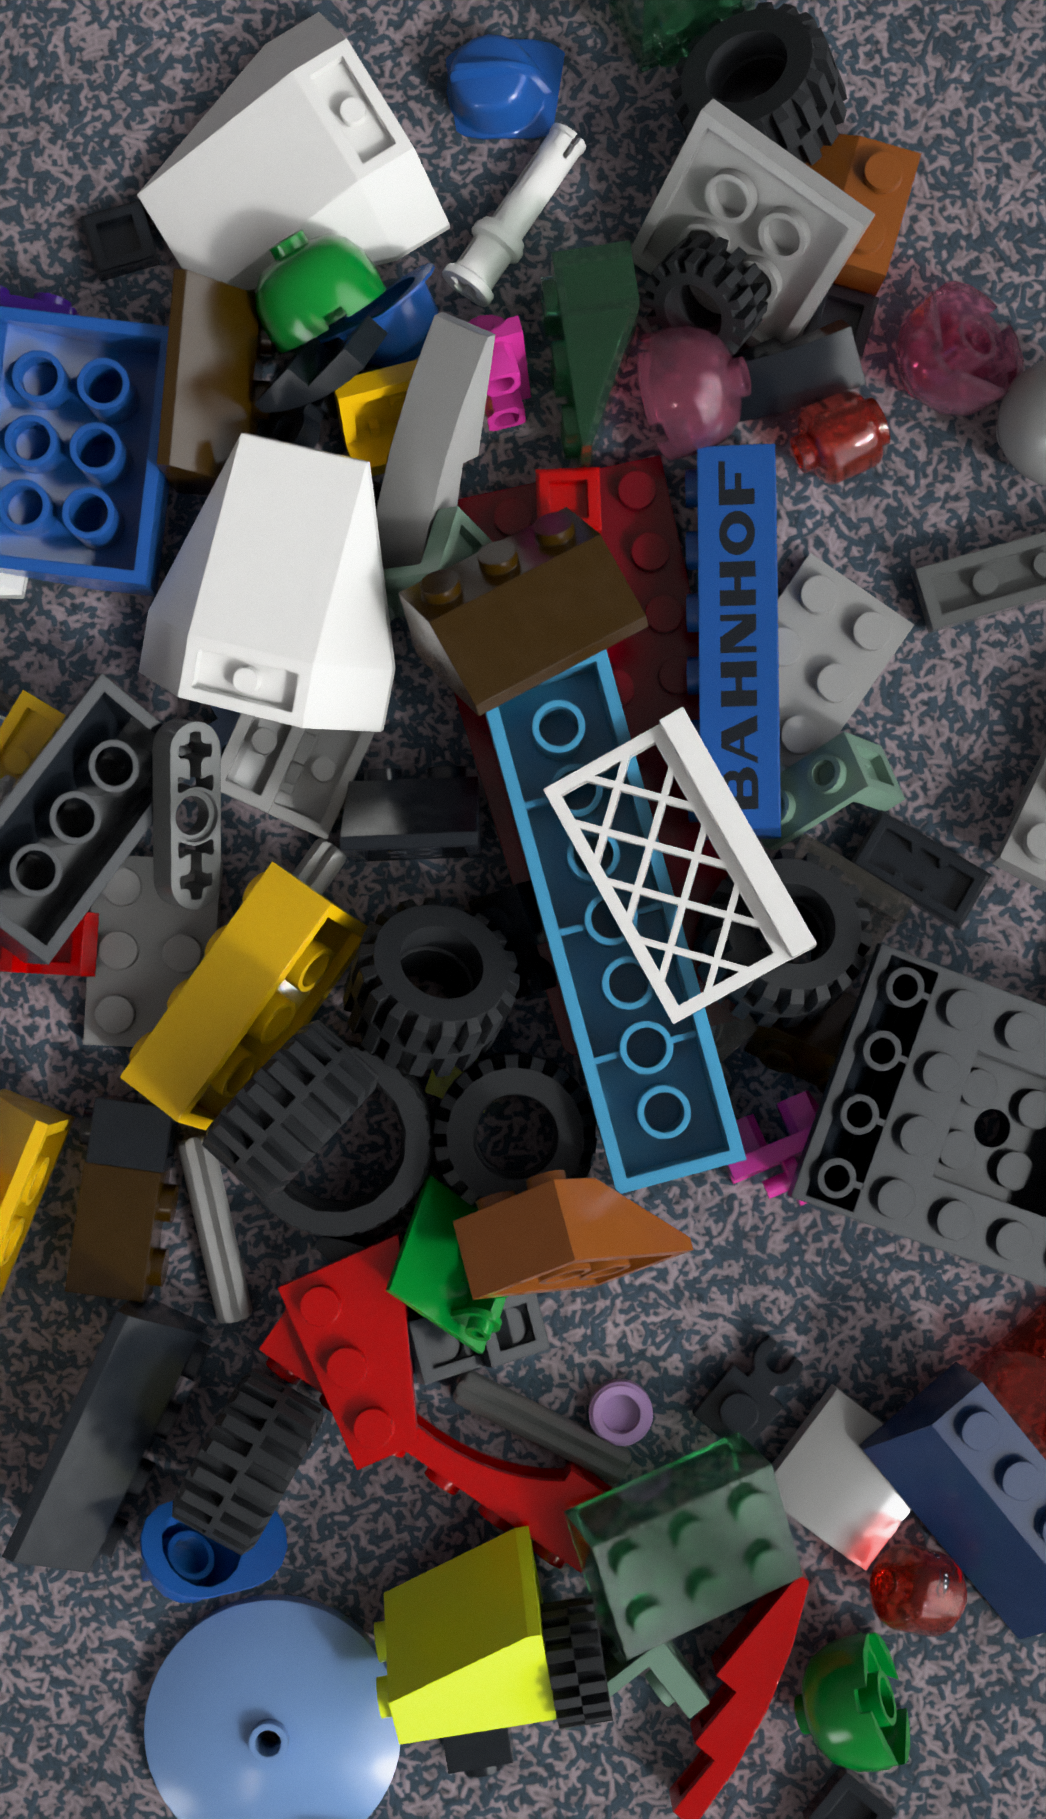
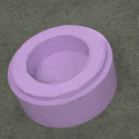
(620, 1412)

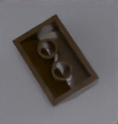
(209, 379)
(521, 610)

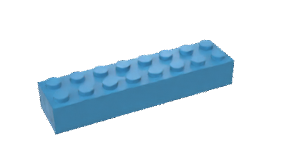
(647, 1079)

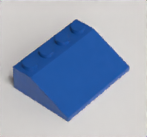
(81, 450)

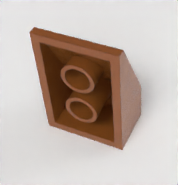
(880, 180)
(560, 1238)

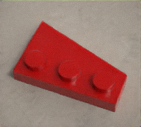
(359, 1349)

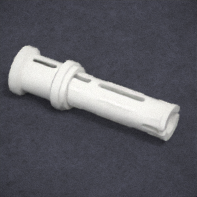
(499, 237)

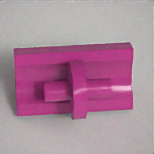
(508, 372)
(797, 1115)

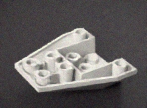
(292, 150)
(279, 594)

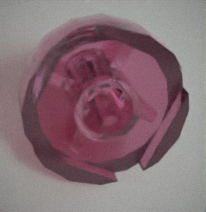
(955, 351)
(691, 388)

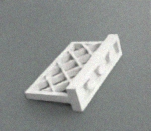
(729, 835)

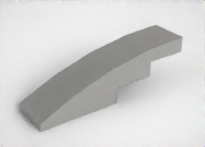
(433, 436)

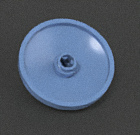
(277, 1669)

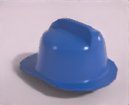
(504, 87)
(402, 311)
(195, 1568)

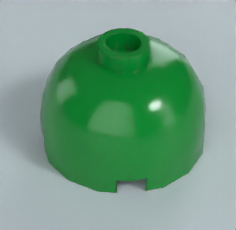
(313, 287)
(854, 1710)

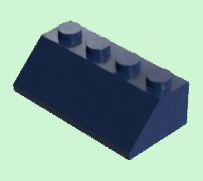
(974, 1489)

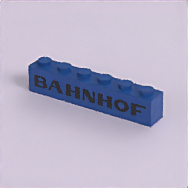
(737, 624)

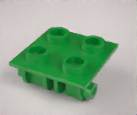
(432, 1273)

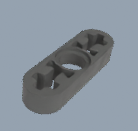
(168, 794)

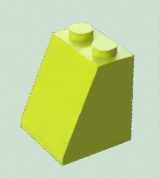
(466, 1645)

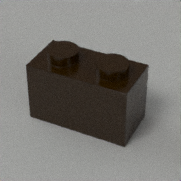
(120, 1232)

